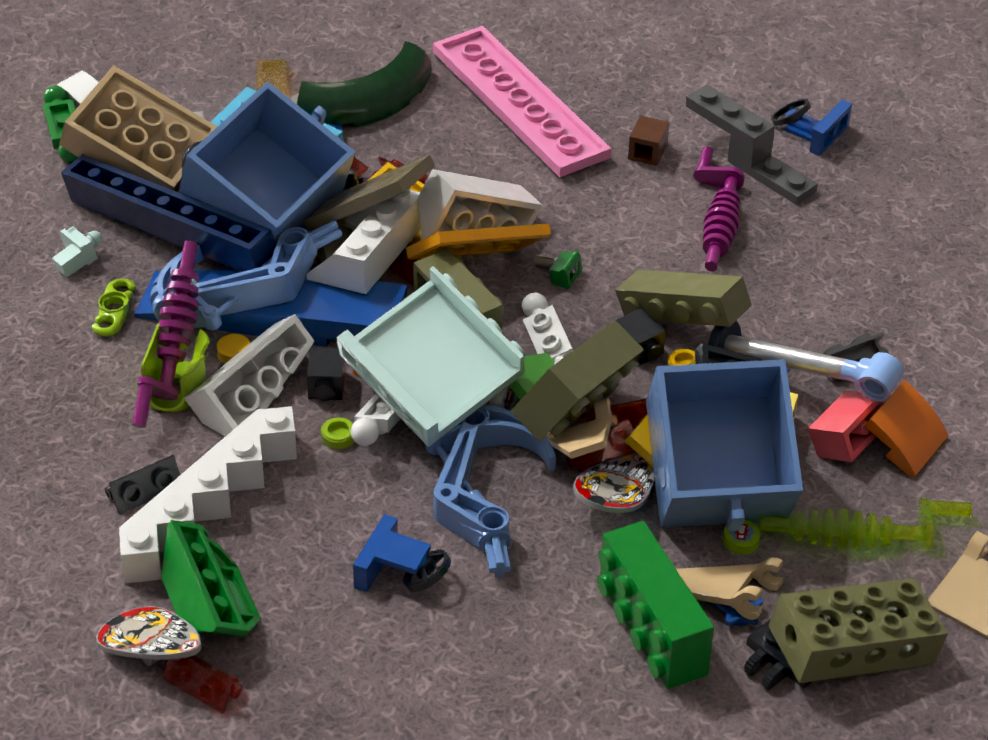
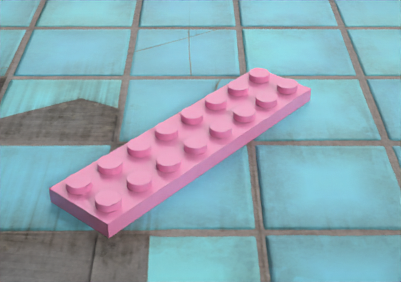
(522, 101)

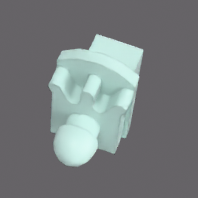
(78, 250)

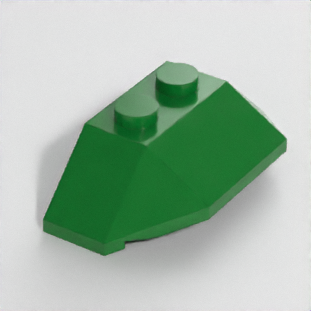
(205, 583)

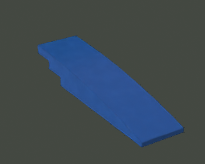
(320, 307)

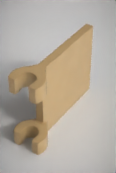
(965, 588)

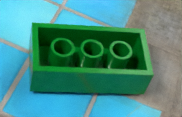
(655, 605)

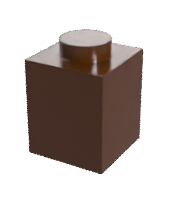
(648, 140)

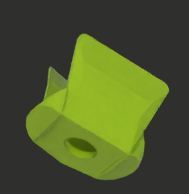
(188, 373)

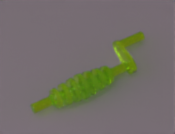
(856, 528)

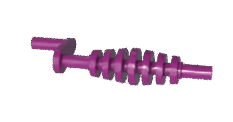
(723, 214)
(175, 327)

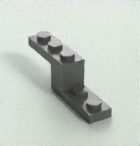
(751, 144)

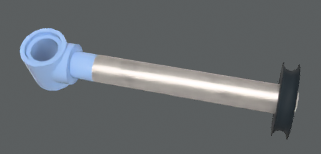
(872, 376)

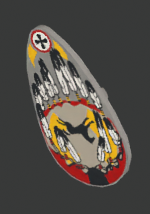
(616, 484)
(149, 635)

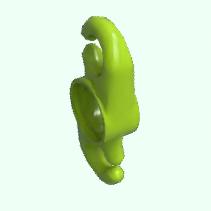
(118, 316)

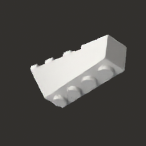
(470, 202)
(372, 245)
(251, 376)

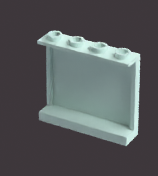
(434, 358)

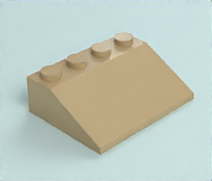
(134, 129)

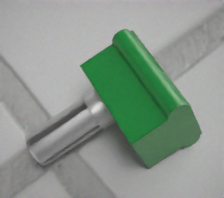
(562, 269)

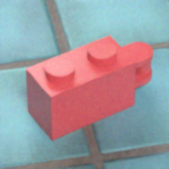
(841, 428)

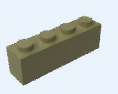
(685, 297)

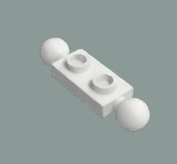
(545, 327)
(372, 421)

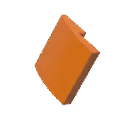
(908, 428)

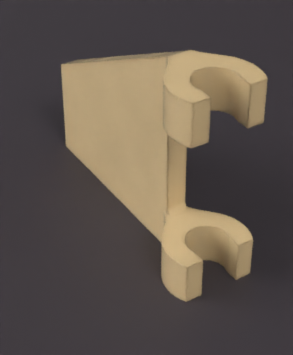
(586, 436)
(728, 584)

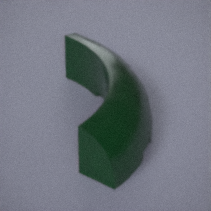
(373, 95)

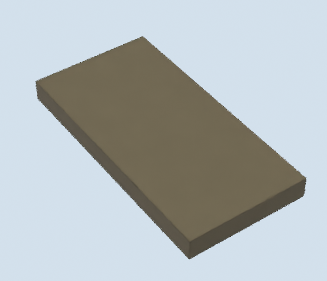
(370, 193)

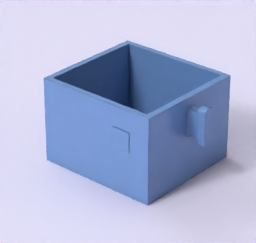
(268, 163)
(723, 443)

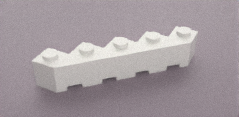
(205, 487)

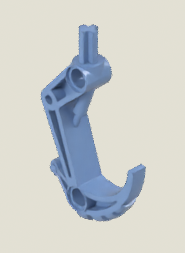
(269, 285)
(462, 507)

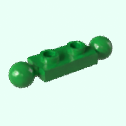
(56, 111)

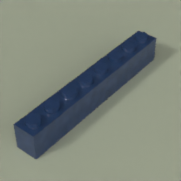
(168, 214)

